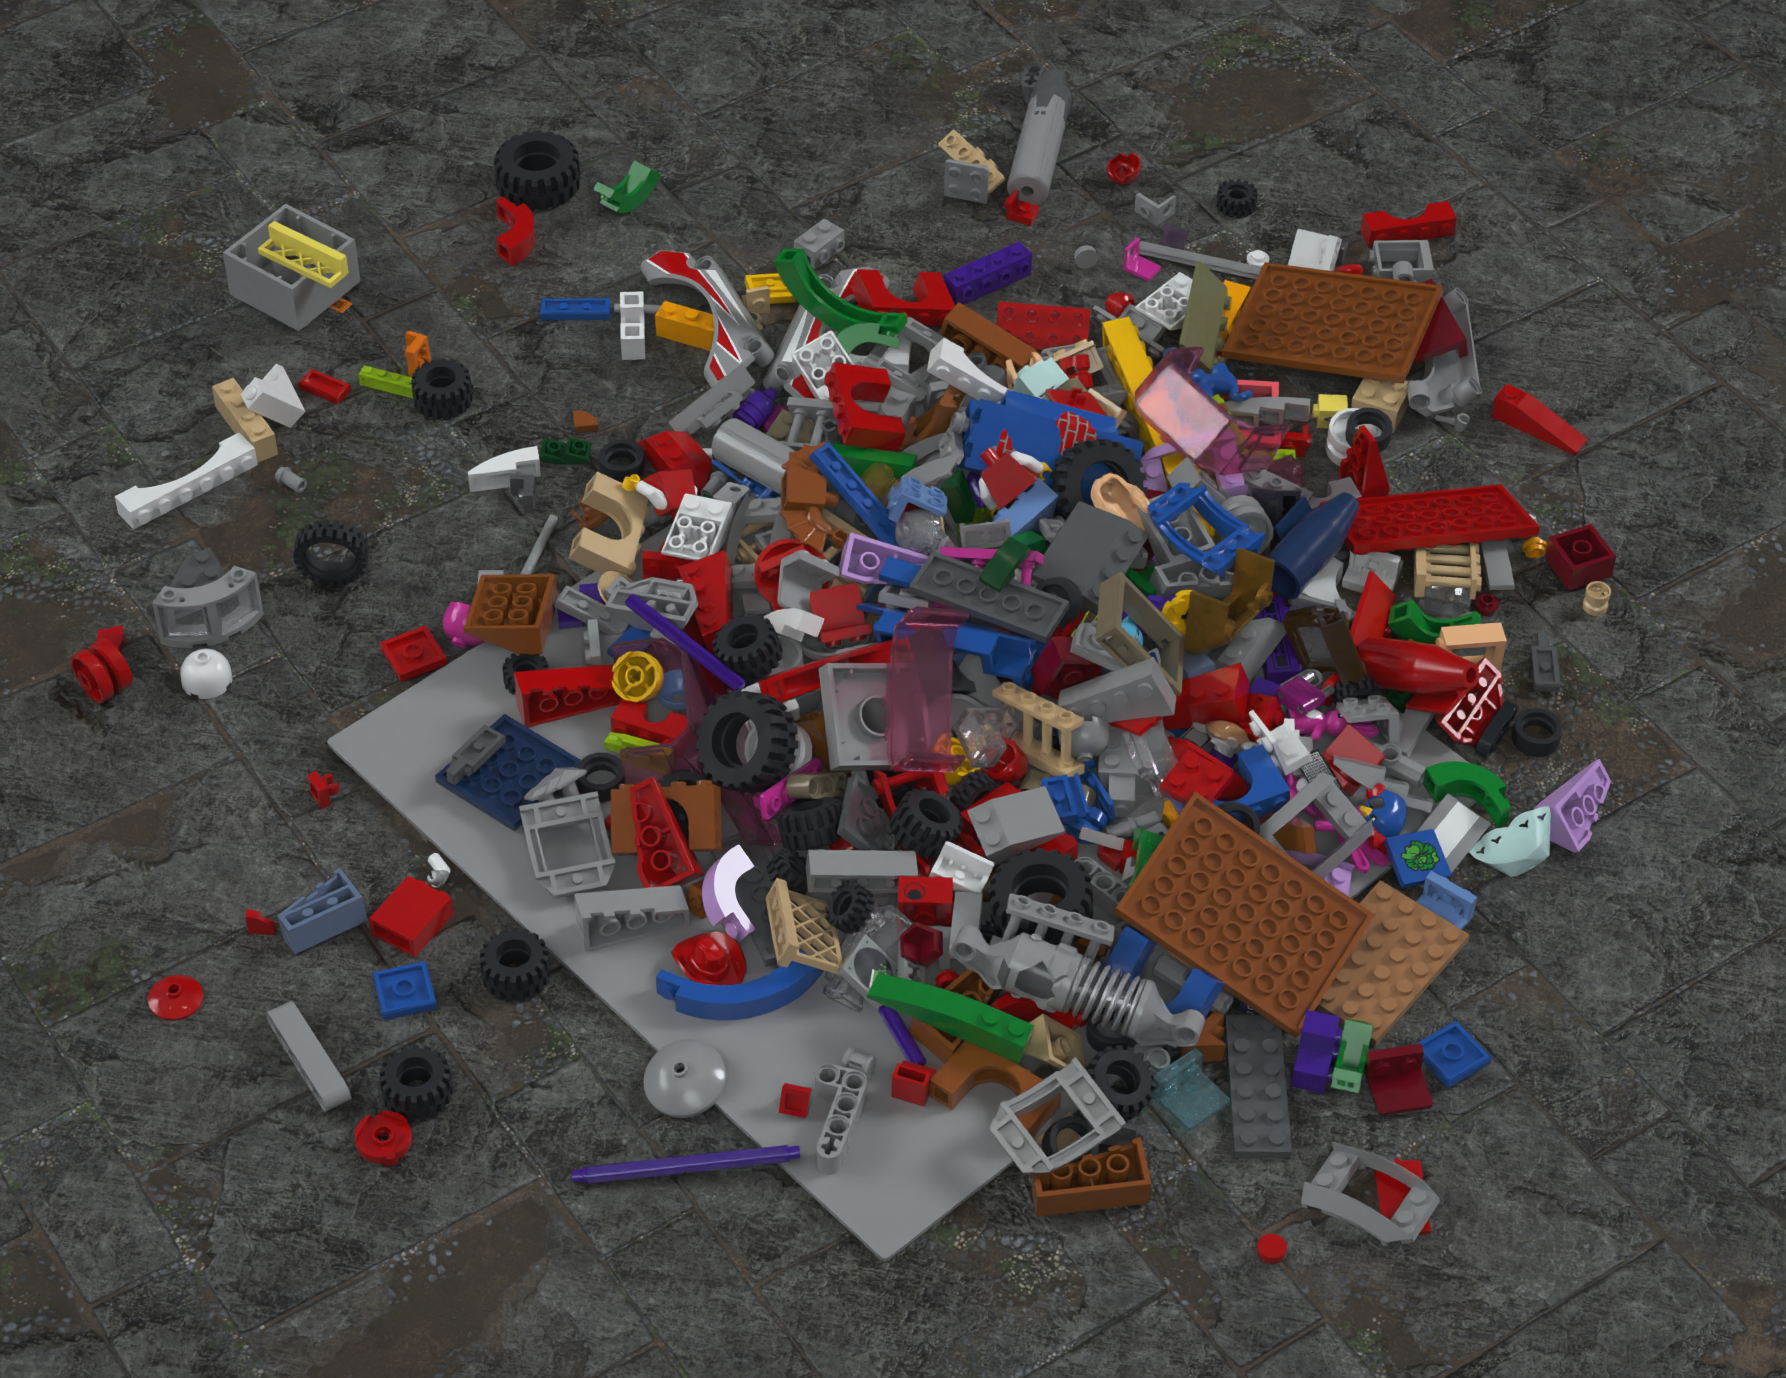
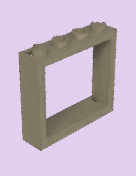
(1121, 594)

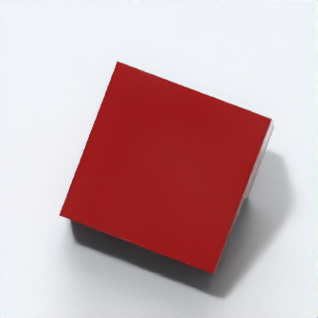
(912, 1082)

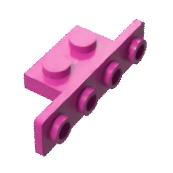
(777, 797)

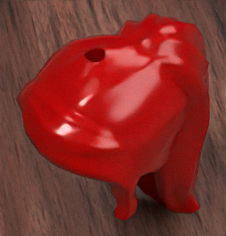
(1011, 765)

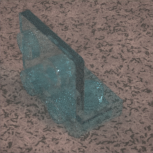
(1188, 1092)

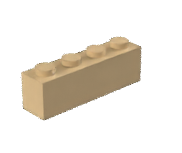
(244, 421)

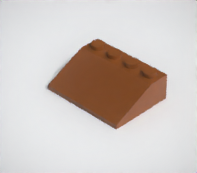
(513, 611)

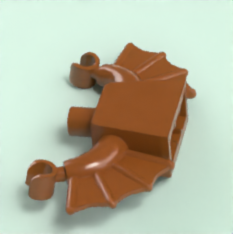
(804, 500)

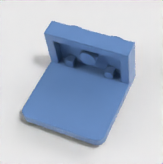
(913, 491)
(1448, 900)

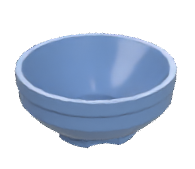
(672, 686)

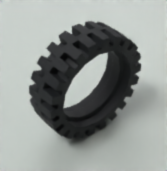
(334, 534)

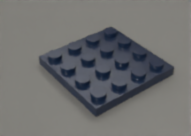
(510, 772)

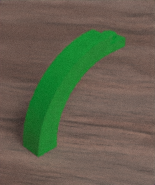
(822, 302)

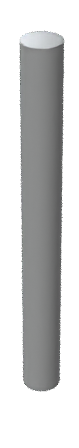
(539, 545)

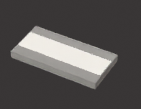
(1456, 829)

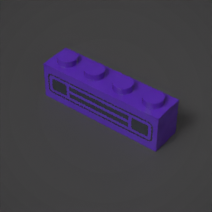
(1282, 662)

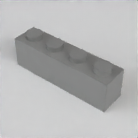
(871, 869)

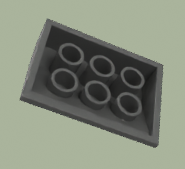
(1089, 551)

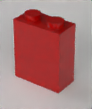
(411, 916)

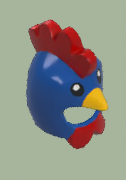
(1386, 820)

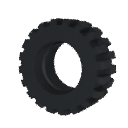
(542, 189)
(1080, 457)
(719, 738)
(1039, 873)

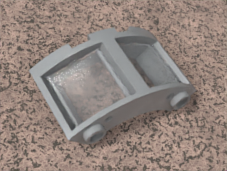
(208, 611)

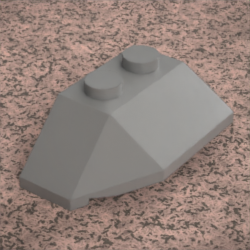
(669, 598)
(1250, 646)

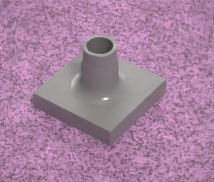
(855, 715)

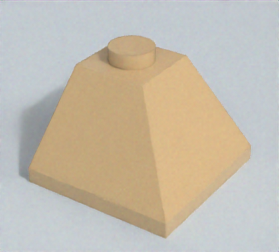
(1054, 1043)

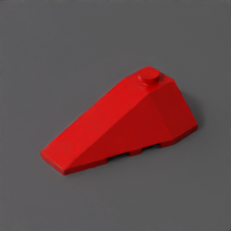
(1536, 419)

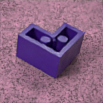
(1316, 1051)

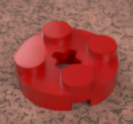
(387, 1151)

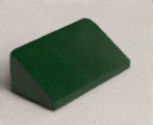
(959, 498)

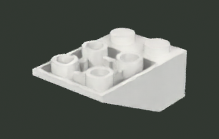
(1168, 302)
(816, 359)
(699, 528)

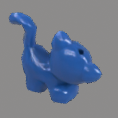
(1220, 382)

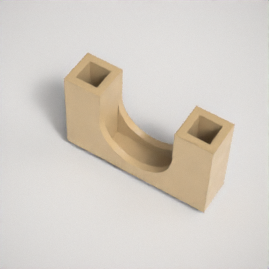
(628, 511)

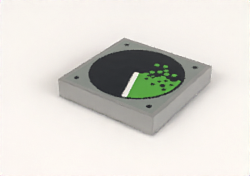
(864, 965)

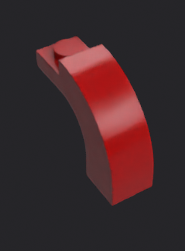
(520, 239)

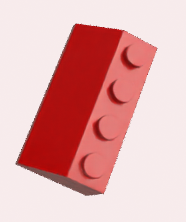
(1373, 611)

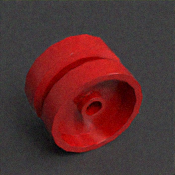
(101, 670)

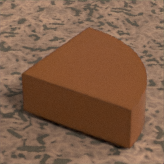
(584, 422)

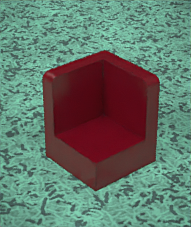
(921, 944)

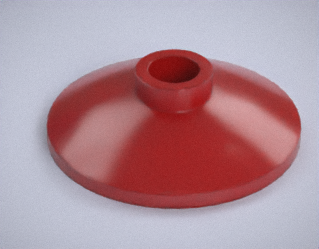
(177, 1005)

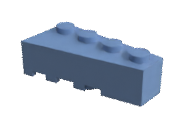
(1029, 508)

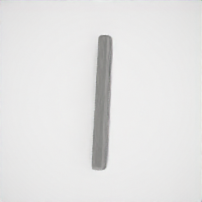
(1190, 258)

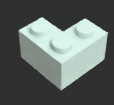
(1039, 377)

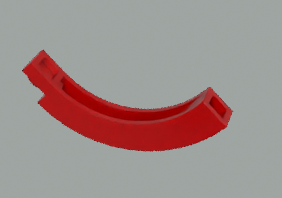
(806, 676)

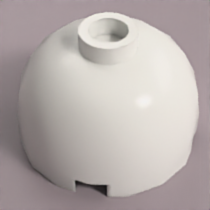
(205, 673)

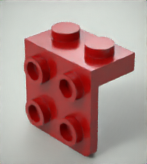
(840, 614)
(1267, 710)

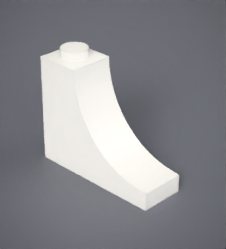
(274, 397)
(1325, 584)

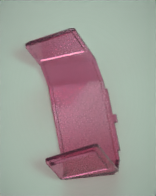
(1198, 424)
(921, 691)
(681, 754)

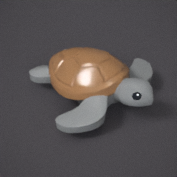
(1226, 736)

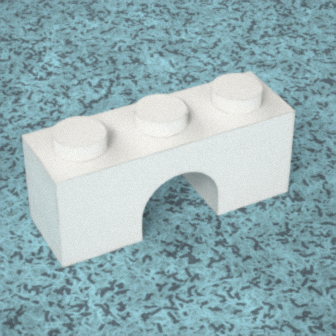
(632, 325)

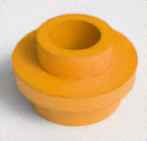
(1534, 547)

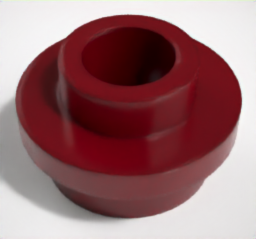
(1486, 604)

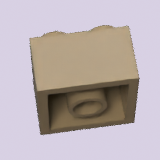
(1384, 396)

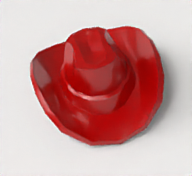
(711, 959)

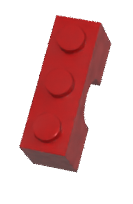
(632, 719)

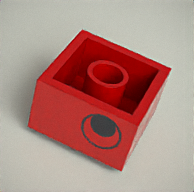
(926, 899)

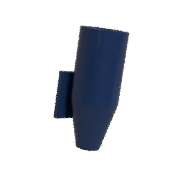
(1309, 542)

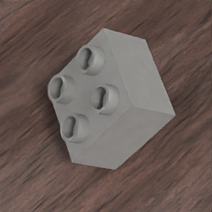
(278, 289)

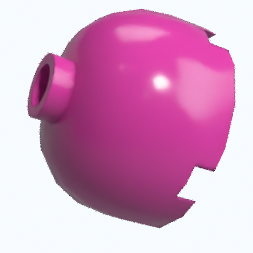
(453, 625)

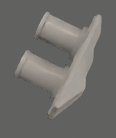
(559, 779)

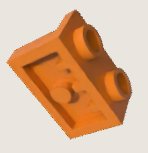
(416, 351)

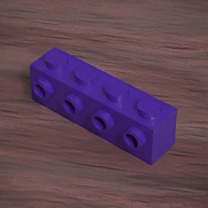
(989, 273)

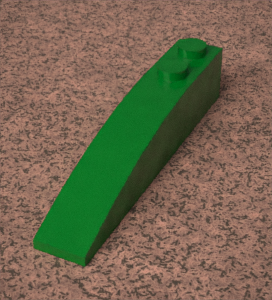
(955, 1015)

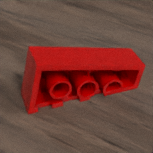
(714, 593)

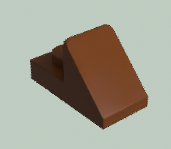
(1209, 1041)

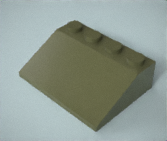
(1206, 316)

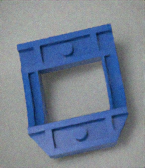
(1235, 531)

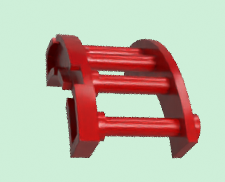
(938, 784)

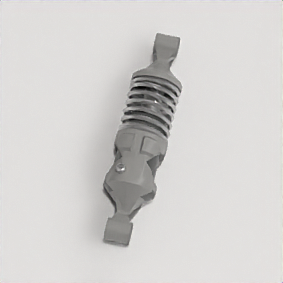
(1066, 980)

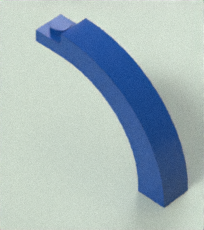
(738, 1000)

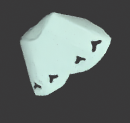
(1519, 846)

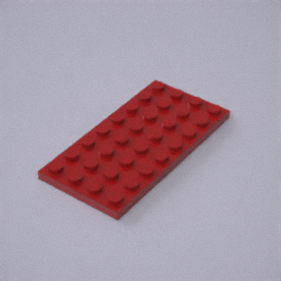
(1438, 519)

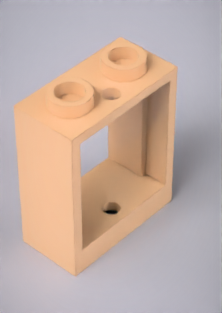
(1473, 636)

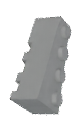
(1122, 694)

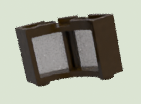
(1324, 642)

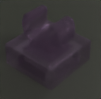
(1174, 237)

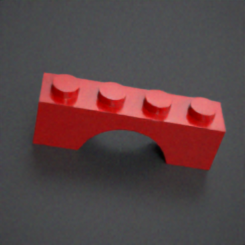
(1435, 222)

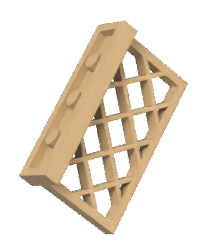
(785, 926)

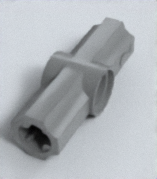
(1399, 765)
(1176, 975)

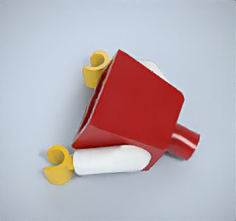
(1007, 477)
(663, 489)

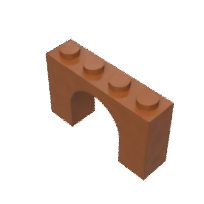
(700, 802)
(974, 1066)

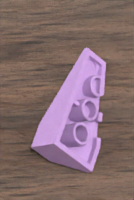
(864, 558)
(1575, 806)

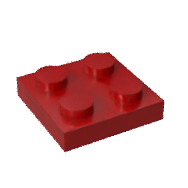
(413, 653)
(1195, 775)

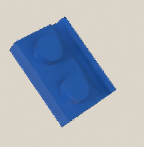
(1067, 797)

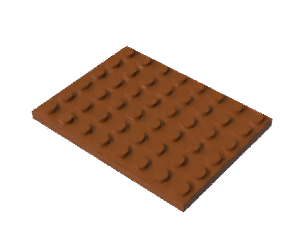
(1333, 322)
(1244, 914)

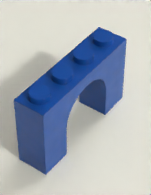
(1266, 784)
(1133, 952)

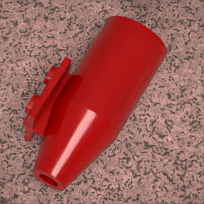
(1419, 668)

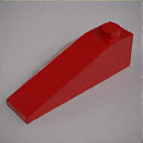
(1365, 465)
(659, 839)

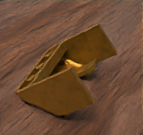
(1217, 622)

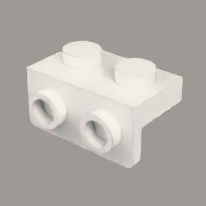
(968, 869)

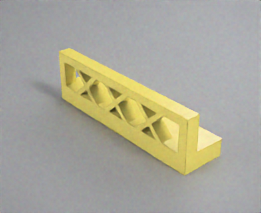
(308, 250)

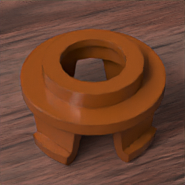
(591, 518)

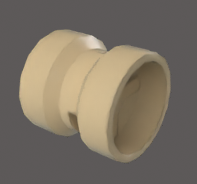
(1596, 598)

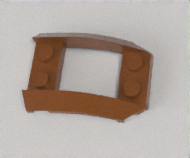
(935, 420)

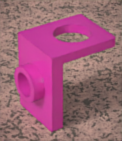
(1138, 265)

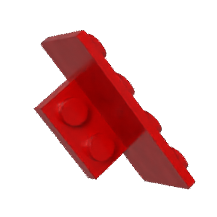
(1044, 324)

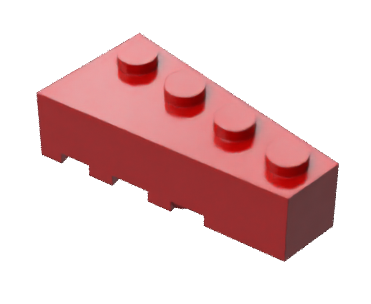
(563, 692)
(1211, 697)

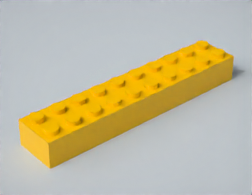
(1131, 368)

